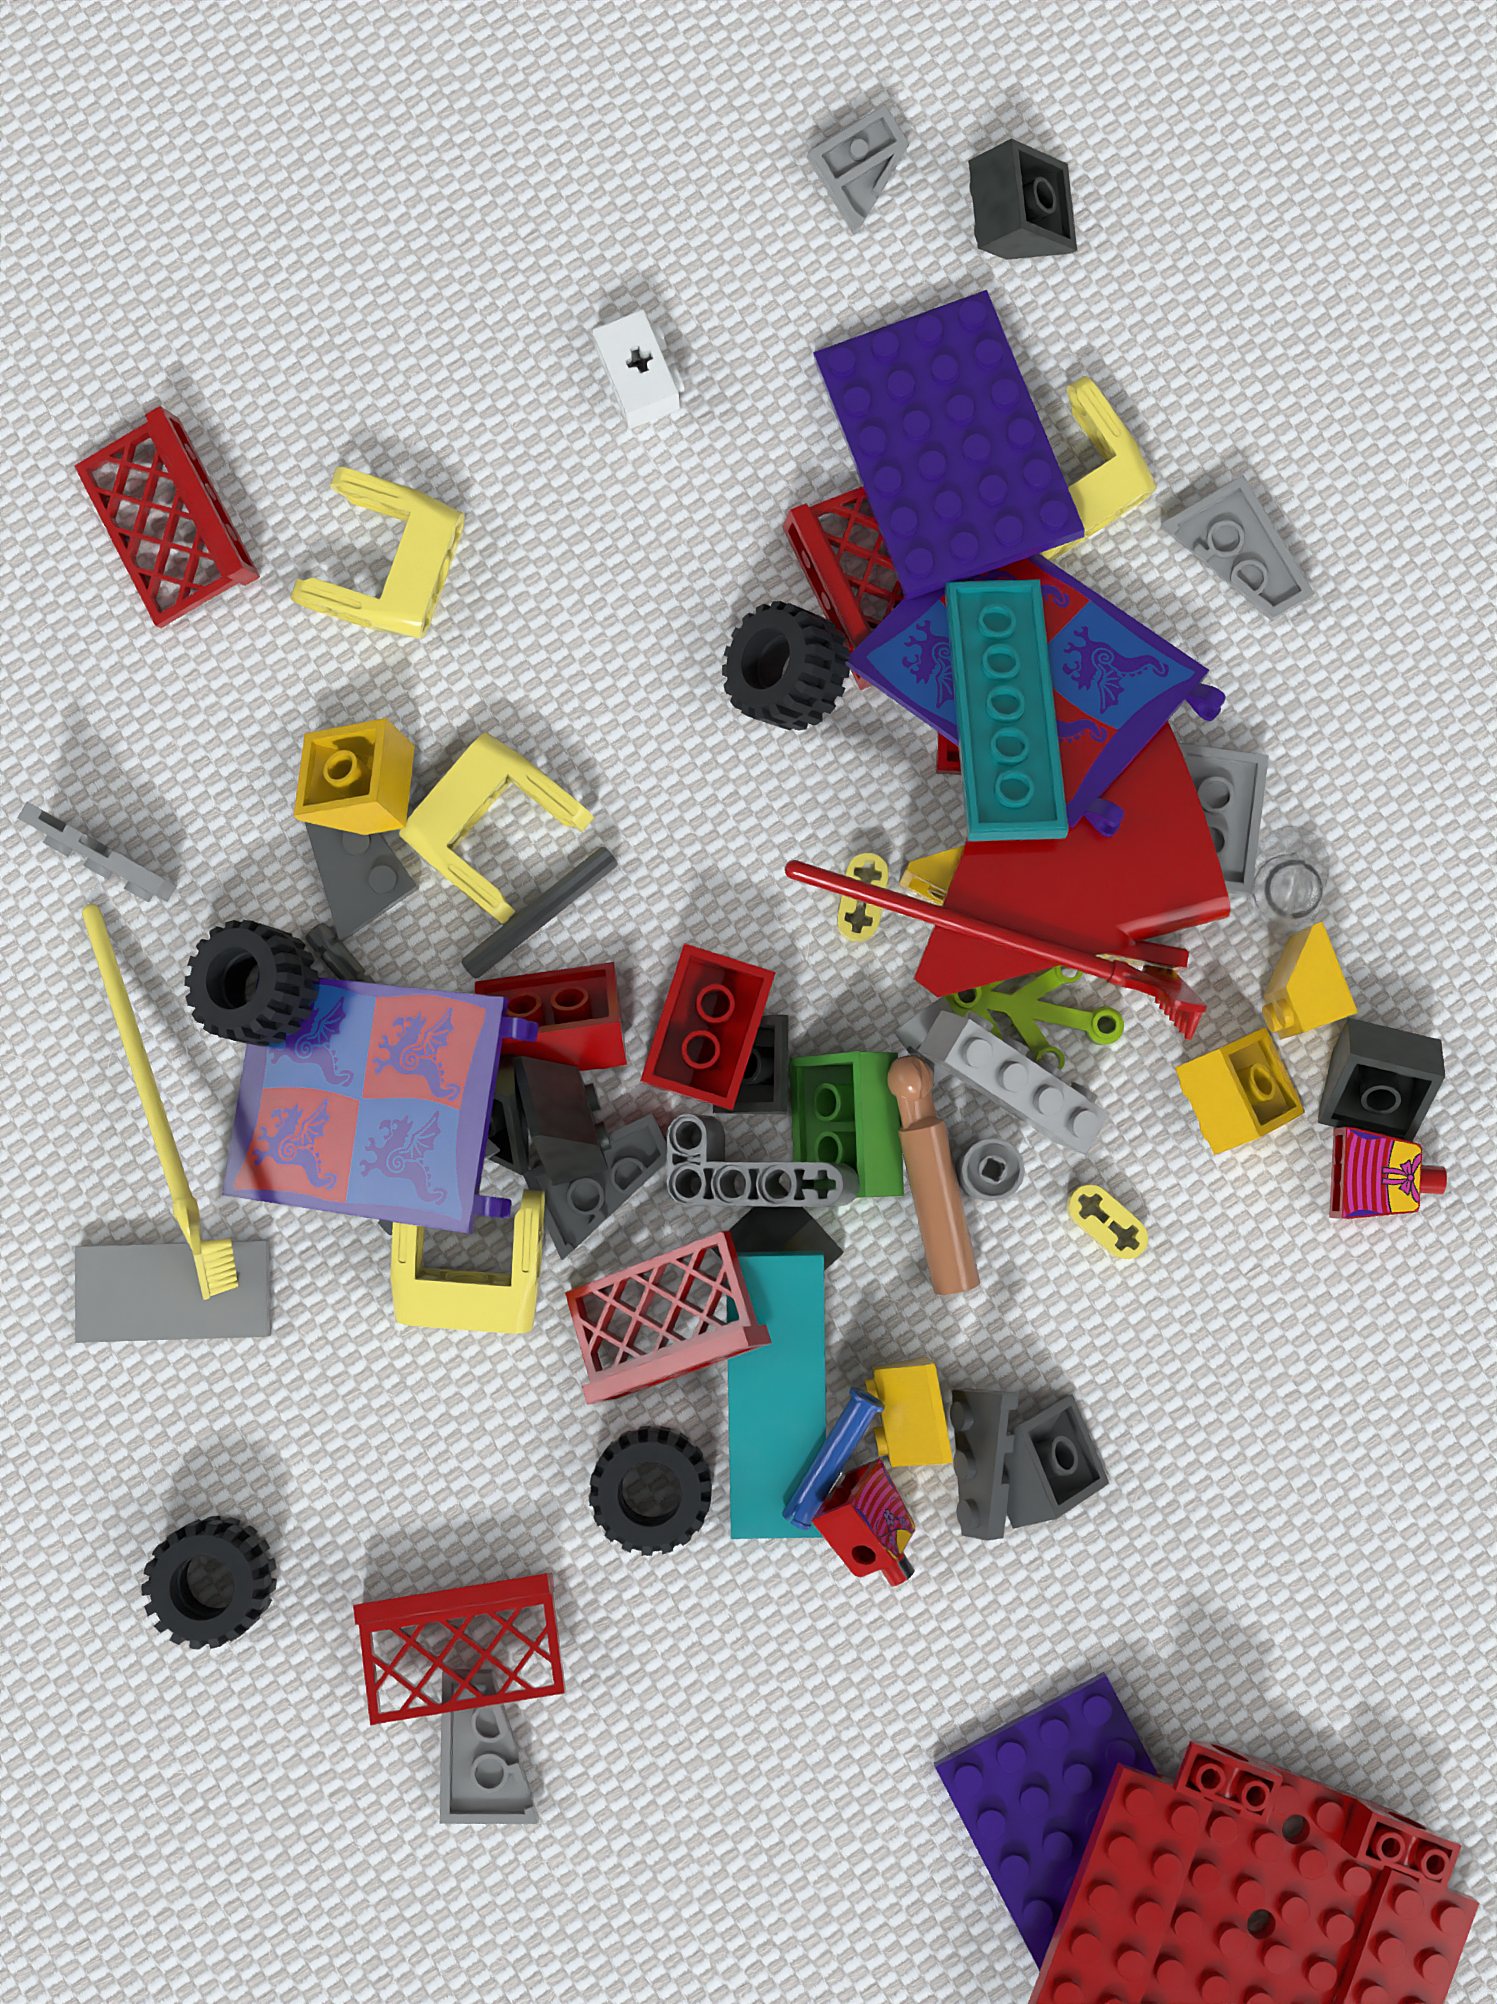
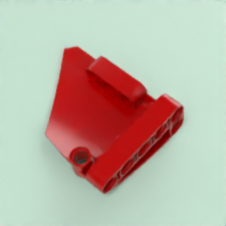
(1086, 887)

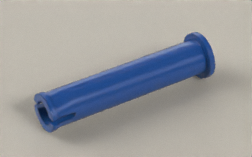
(832, 1457)

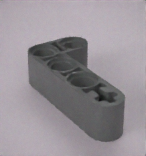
(760, 1177)

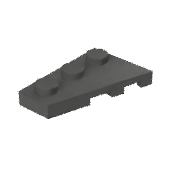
(358, 876)
(583, 1204)
(980, 1448)

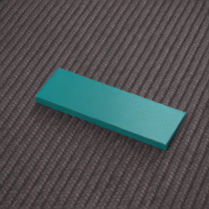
(1005, 711)
(777, 1392)

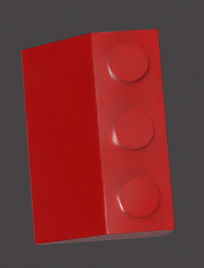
(574, 1011)
(707, 1027)

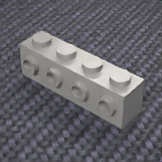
(1013, 1081)

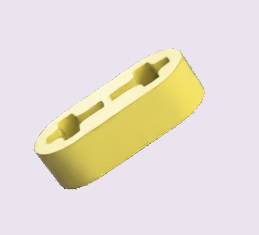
(848, 905)
(1114, 1213)

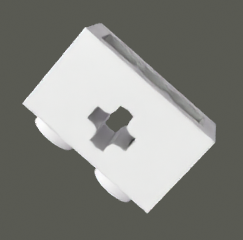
(633, 342)

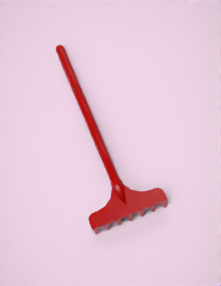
(1163, 983)

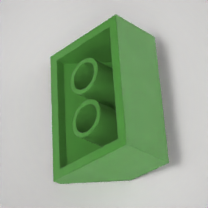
(848, 1118)

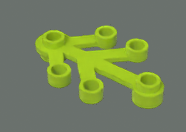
(1024, 1008)

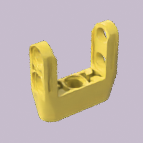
(1116, 484)
(418, 566)
(465, 797)
(470, 1297)

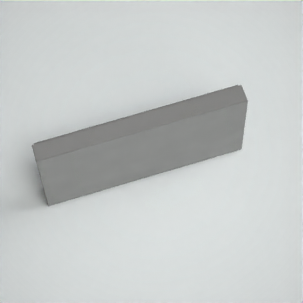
(157, 1294)

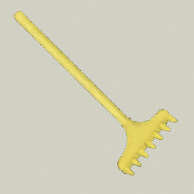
(212, 1257)

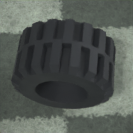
(813, 670)
(221, 974)
(640, 1531)
(181, 1610)

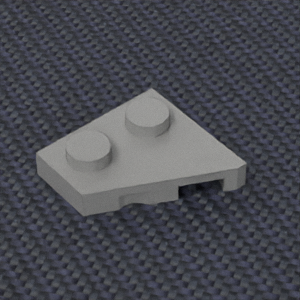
(859, 163)

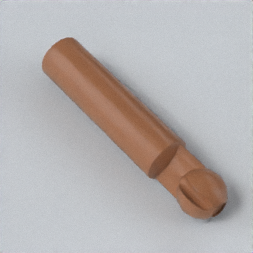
(932, 1179)

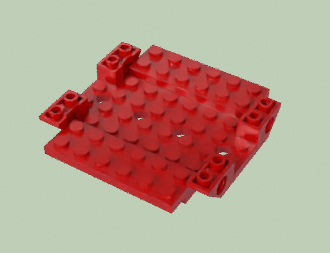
(1187, 1860)

